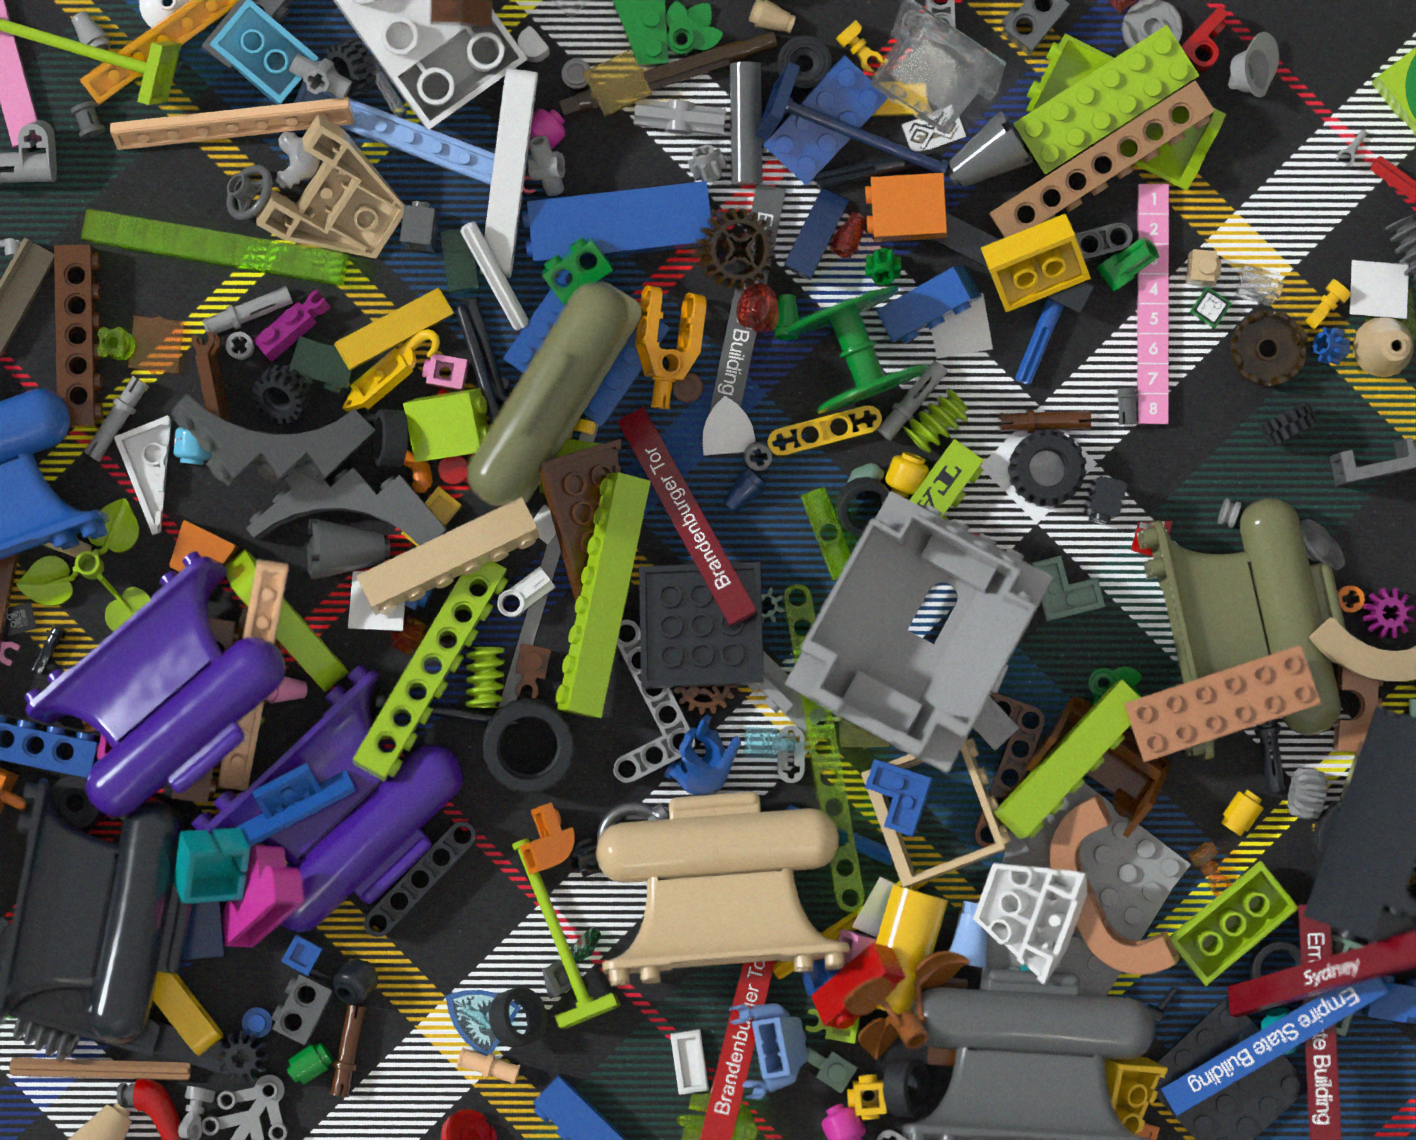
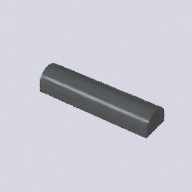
(745, 122)

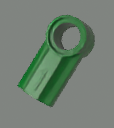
(1122, 267)

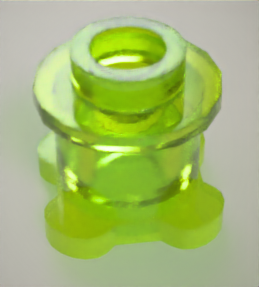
(116, 343)

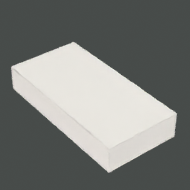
(689, 1061)

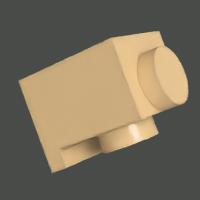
(1203, 268)

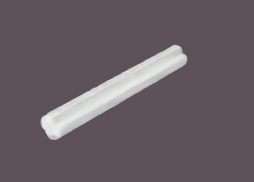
(494, 275)

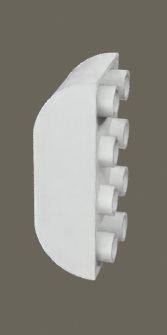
(432, 64)

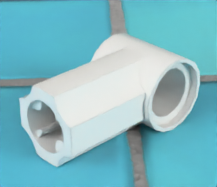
(528, 591)

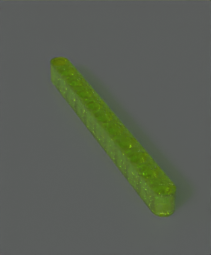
(820, 763)

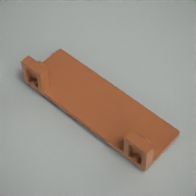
(1222, 703)

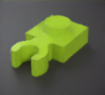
(847, 1035)

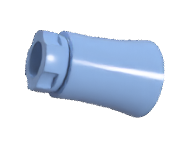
(970, 937)

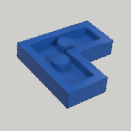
(908, 794)

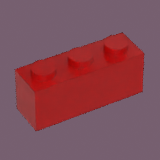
(872, 962)

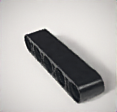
(410, 889)

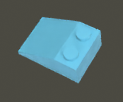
(261, 51)

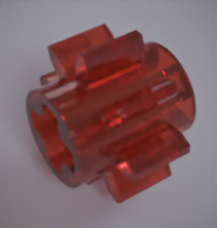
(410, 637)

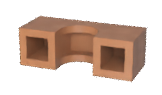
(1349, 732)

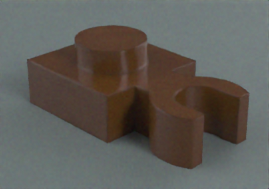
(531, 663)

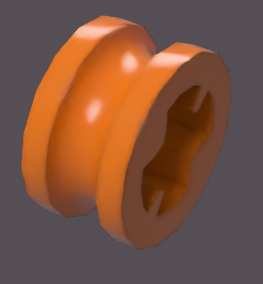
(1354, 606)

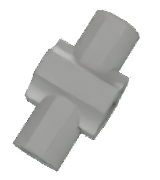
(310, 73)
(546, 165)

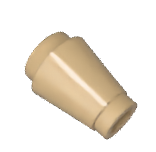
(770, 16)

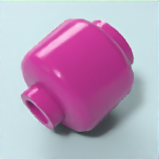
(548, 125)
(843, 1124)

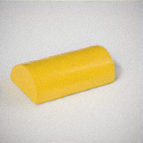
(911, 929)

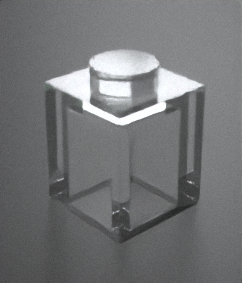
(1258, 285)

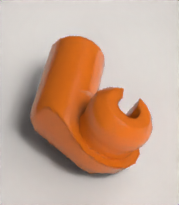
(421, 473)

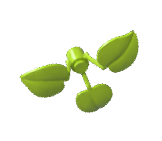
(49, 577)

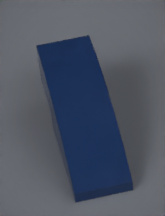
(816, 234)

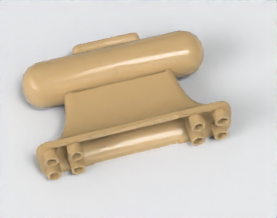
(720, 885)

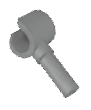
(1351, 149)
(10, 245)

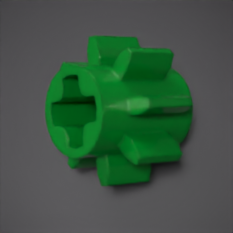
(883, 266)

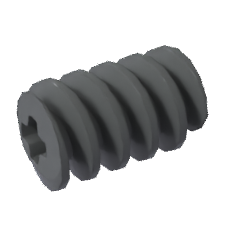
(1406, 235)
(54, 1039)

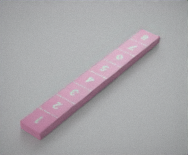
(1153, 307)

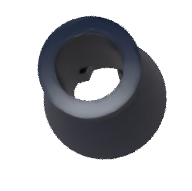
(745, 489)

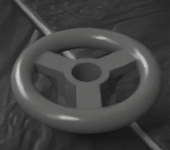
(245, 190)

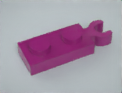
(291, 325)

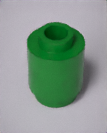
(309, 1063)

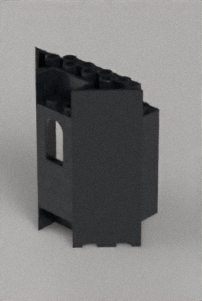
(1372, 838)

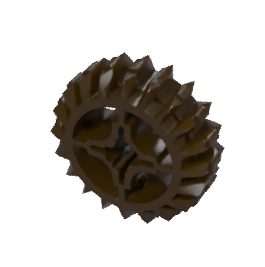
(745, 240)

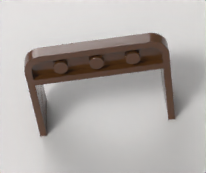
(1122, 772)

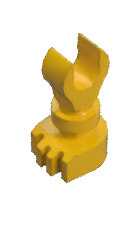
(850, 37)
(1337, 293)

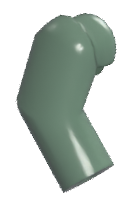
(869, 470)

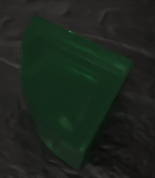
(585, 944)

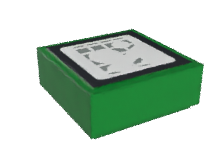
(1210, 307)

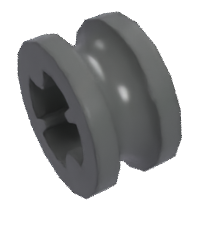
(763, 449)

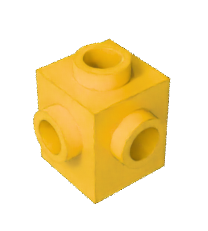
(867, 1109)

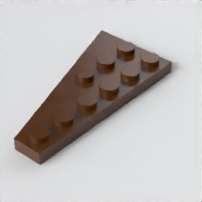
(573, 496)

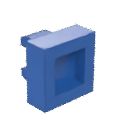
(302, 954)

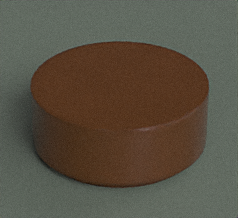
(688, 389)

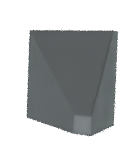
(556, 979)

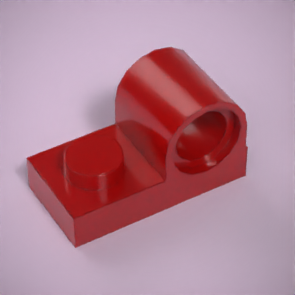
(1200, 40)

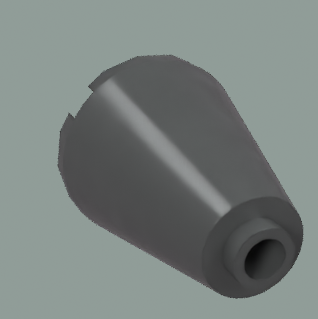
(989, 153)
(343, 549)

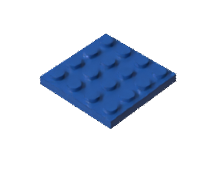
(617, 380)

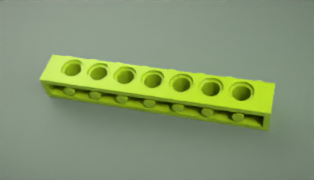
(387, 764)

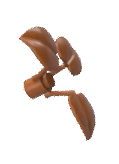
(882, 1032)

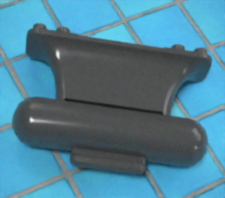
(1030, 1059)

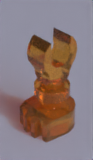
(1203, 856)

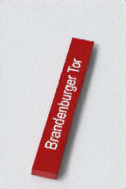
(735, 1054)

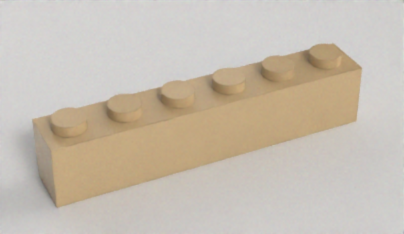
(448, 557)

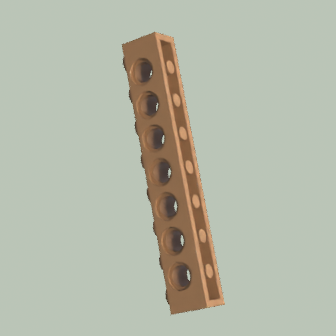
(1189, 98)

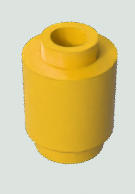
(1242, 812)

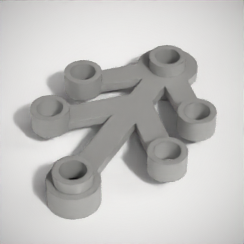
(249, 1120)

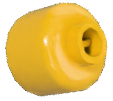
(906, 474)

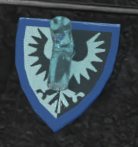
(471, 1018)

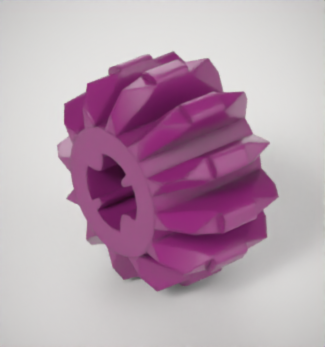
(1387, 601)

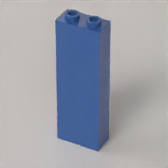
(618, 221)

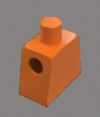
(207, 544)

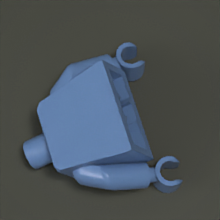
(778, 1044)

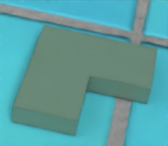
(1067, 599)

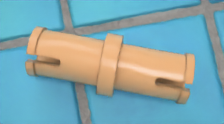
(488, 1065)

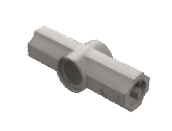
(680, 117)

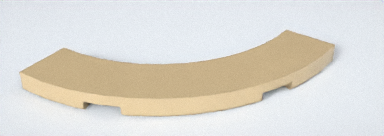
(1362, 658)

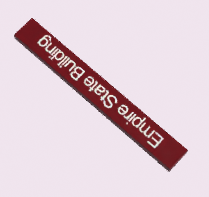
(1322, 1047)

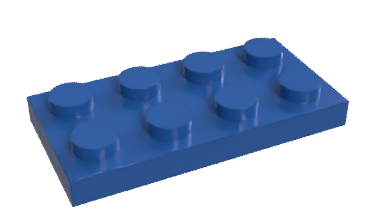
(841, 94)

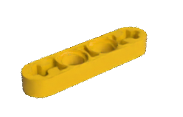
(823, 427)

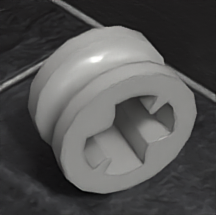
(230, 346)
(1229, 512)

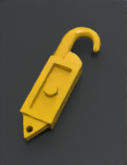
(388, 372)

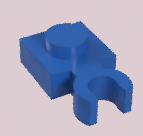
(818, 977)

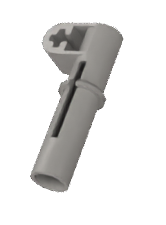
(31, 165)

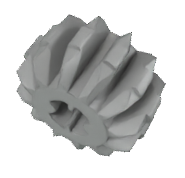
(1307, 793)

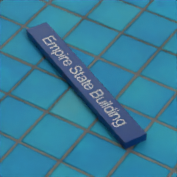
(1270, 1043)

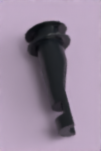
(49, 647)

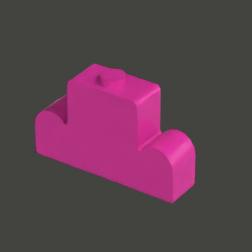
(267, 900)

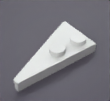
(146, 460)

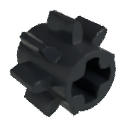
(584, 858)

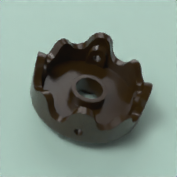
(1289, 344)

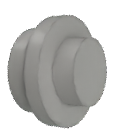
(573, 73)

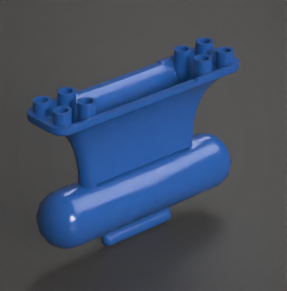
(28, 506)

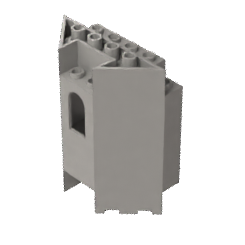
(893, 681)

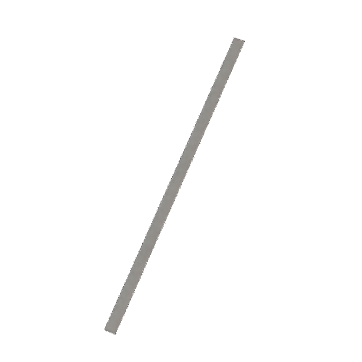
(535, 611)

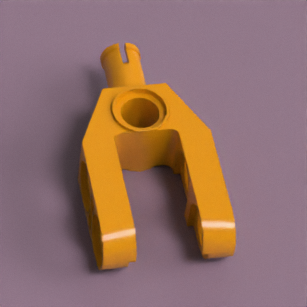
(688, 342)

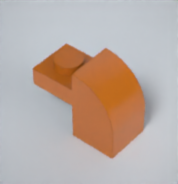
(553, 844)

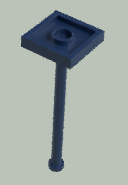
(781, 103)

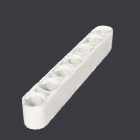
(510, 166)

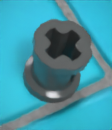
(88, 119)

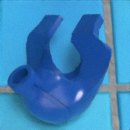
(706, 774)

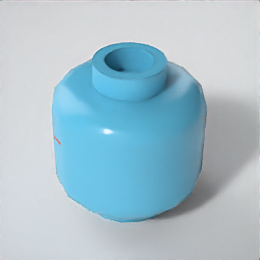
(188, 449)

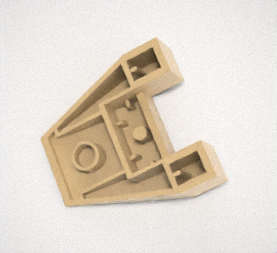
(344, 204)

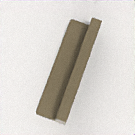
(20, 286)

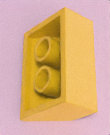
(1035, 262)

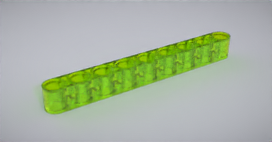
(215, 247)

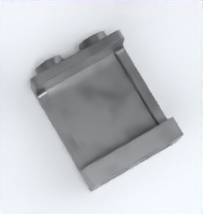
(1345, 469)

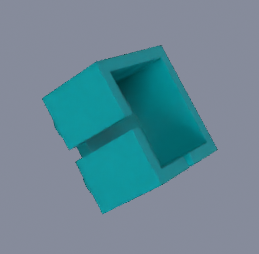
(207, 868)

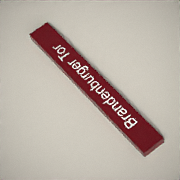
(687, 517)

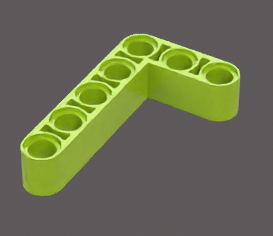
(291, 628)

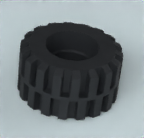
(1073, 463)

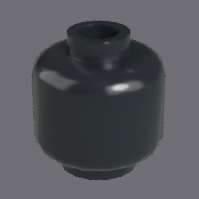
(355, 981)

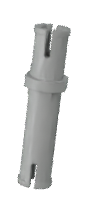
(247, 311)
(908, 405)
(116, 418)

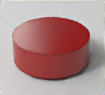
(453, 470)

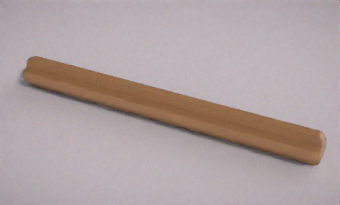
(100, 1069)

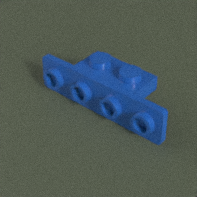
(293, 799)

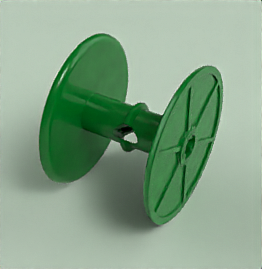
(857, 347)

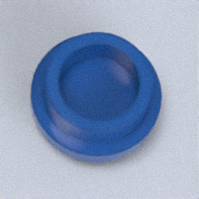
(257, 1022)

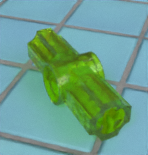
(821, 514)

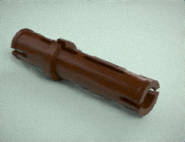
(1044, 420)
(347, 1052)

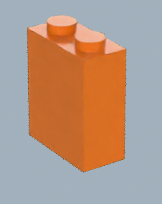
(907, 207)

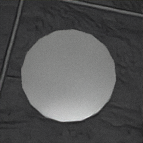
(1148, 17)

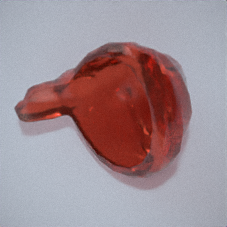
(758, 309)

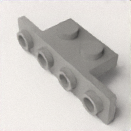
(783, 697)

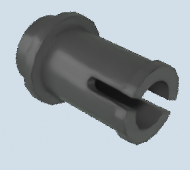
(1127, 406)

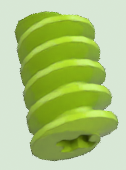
(938, 420)
(484, 677)

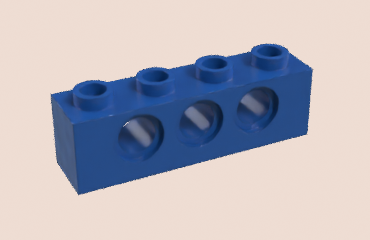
(50, 758)

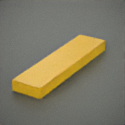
(393, 328)

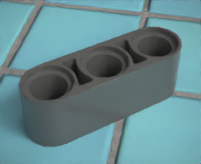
(1101, 238)

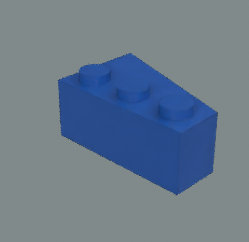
(929, 304)
(1395, 1005)

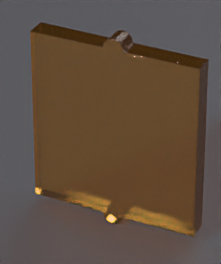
(156, 344)

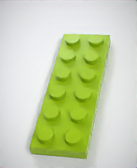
(1105, 99)

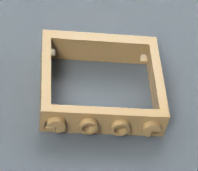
(894, 838)

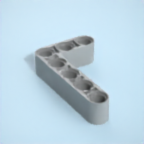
(655, 704)

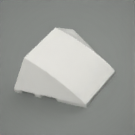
(1032, 912)

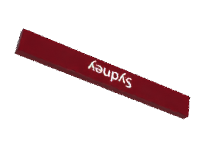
(1323, 975)

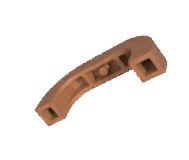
(1109, 946)

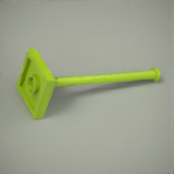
(157, 71)
(586, 1006)

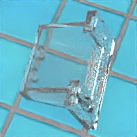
(935, 68)

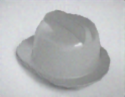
(1256, 66)

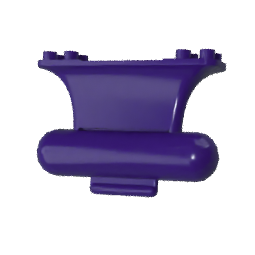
(162, 692)
(367, 836)

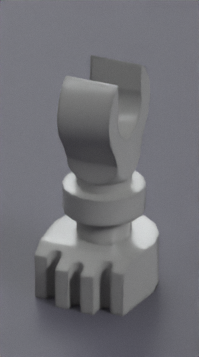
(191, 1125)

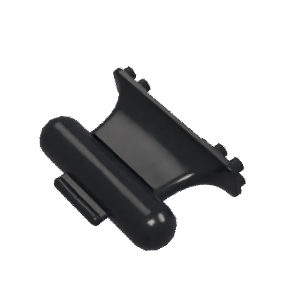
(96, 914)

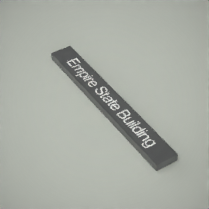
(739, 340)

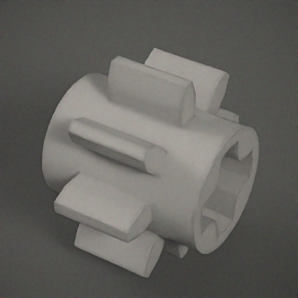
(707, 163)

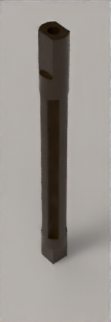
(683, 69)

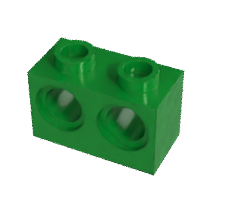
(580, 274)

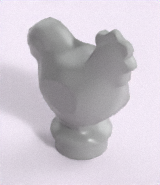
(302, 164)

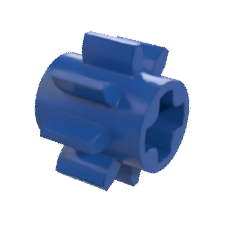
(1331, 345)

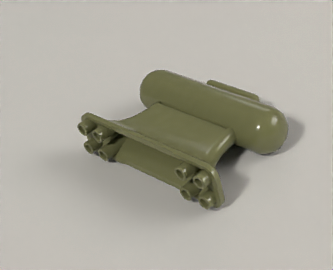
(553, 392)
(1249, 605)

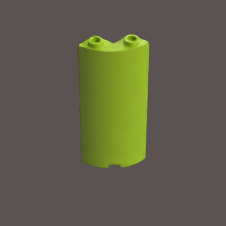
(1176, 164)

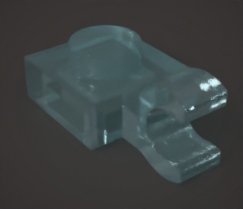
(765, 743)

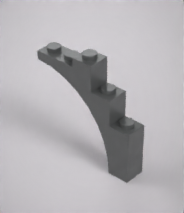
(273, 455)
(350, 493)

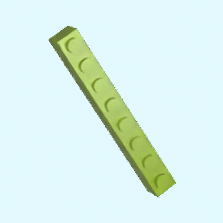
(603, 595)

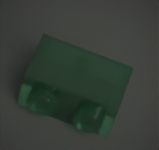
(459, 263)
(321, 364)

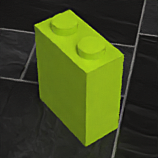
(446, 424)

